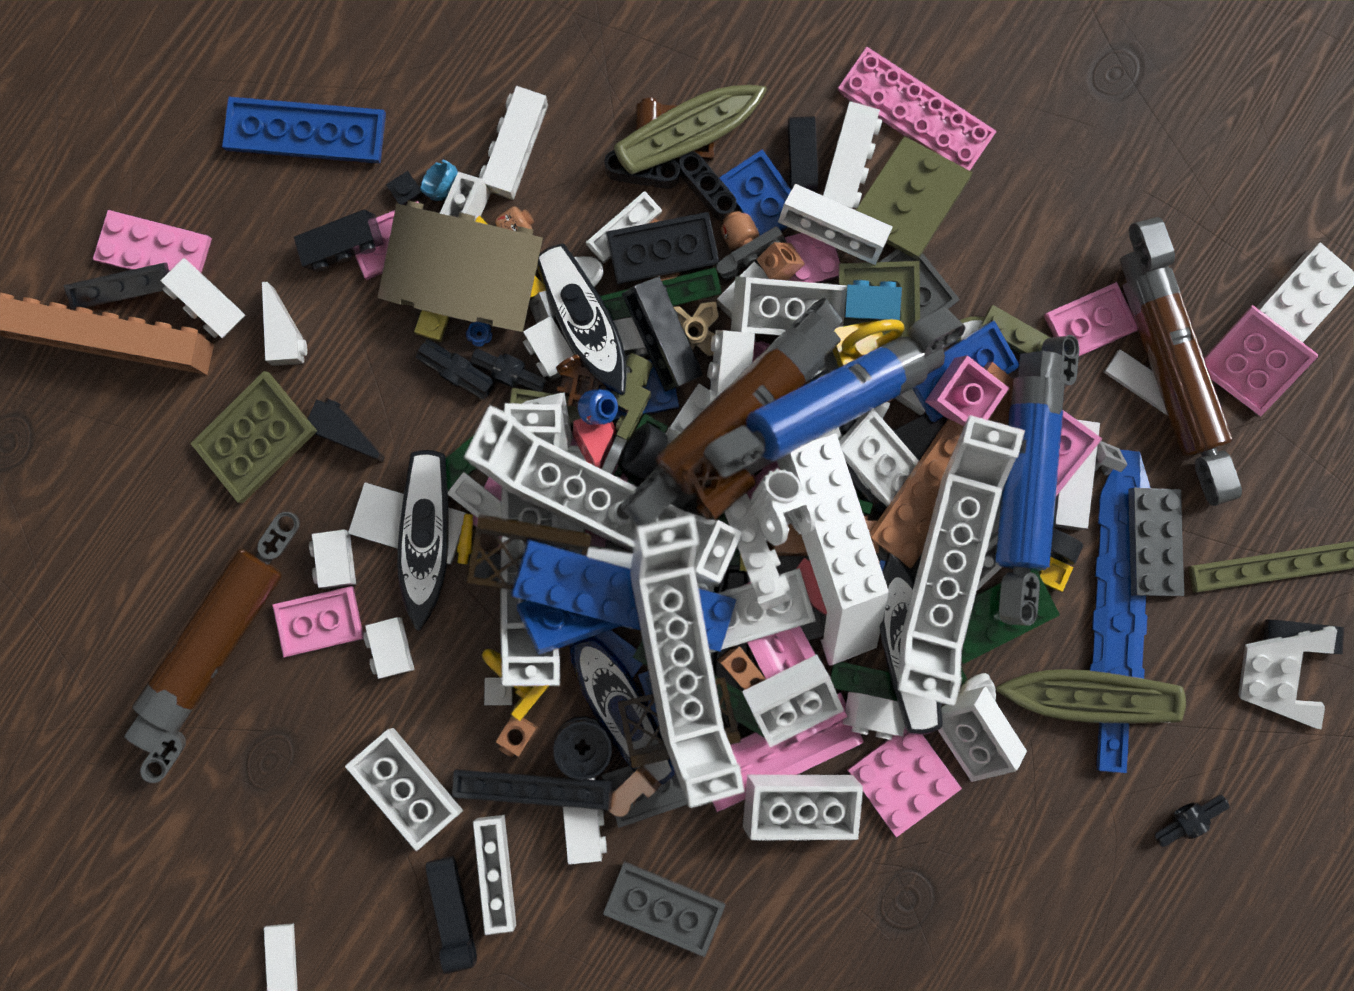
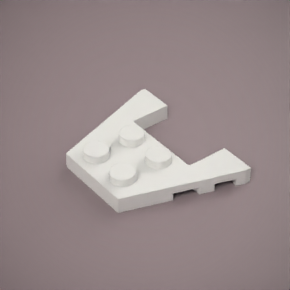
(1273, 673)

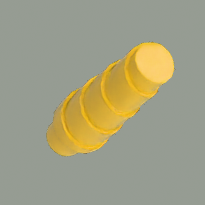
(465, 539)

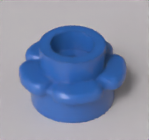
(474, 328)

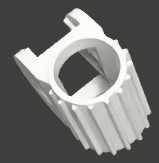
(780, 498)

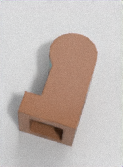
(740, 667)
(625, 796)

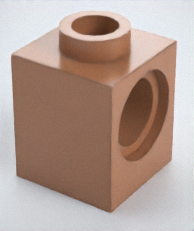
(780, 261)
(527, 729)

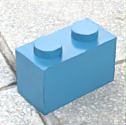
(873, 302)

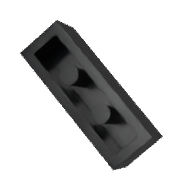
(339, 241)

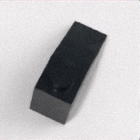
(338, 427)

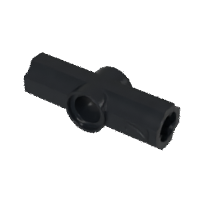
(455, 369)

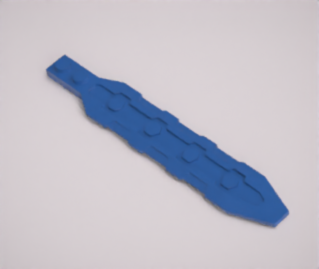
(1119, 617)

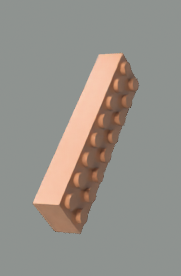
(104, 334)

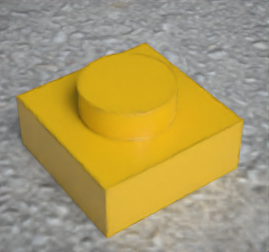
(1056, 575)

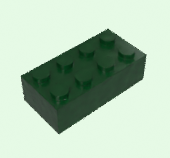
(986, 629)

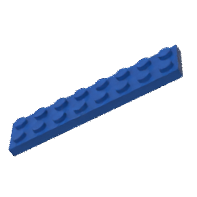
(601, 590)

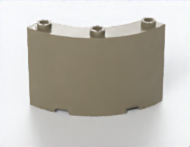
(459, 267)

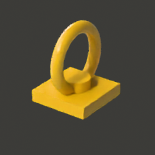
(864, 338)
(528, 693)

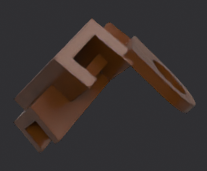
(572, 373)

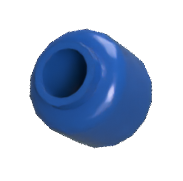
(597, 407)

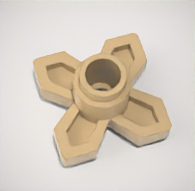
(701, 320)

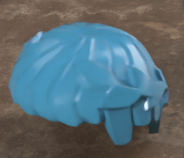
(438, 180)

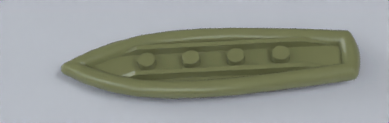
(688, 126)
(1096, 697)

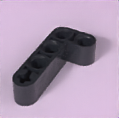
(452, 917)

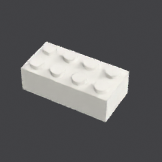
(1308, 292)
(774, 305)
(404, 788)
(802, 807)

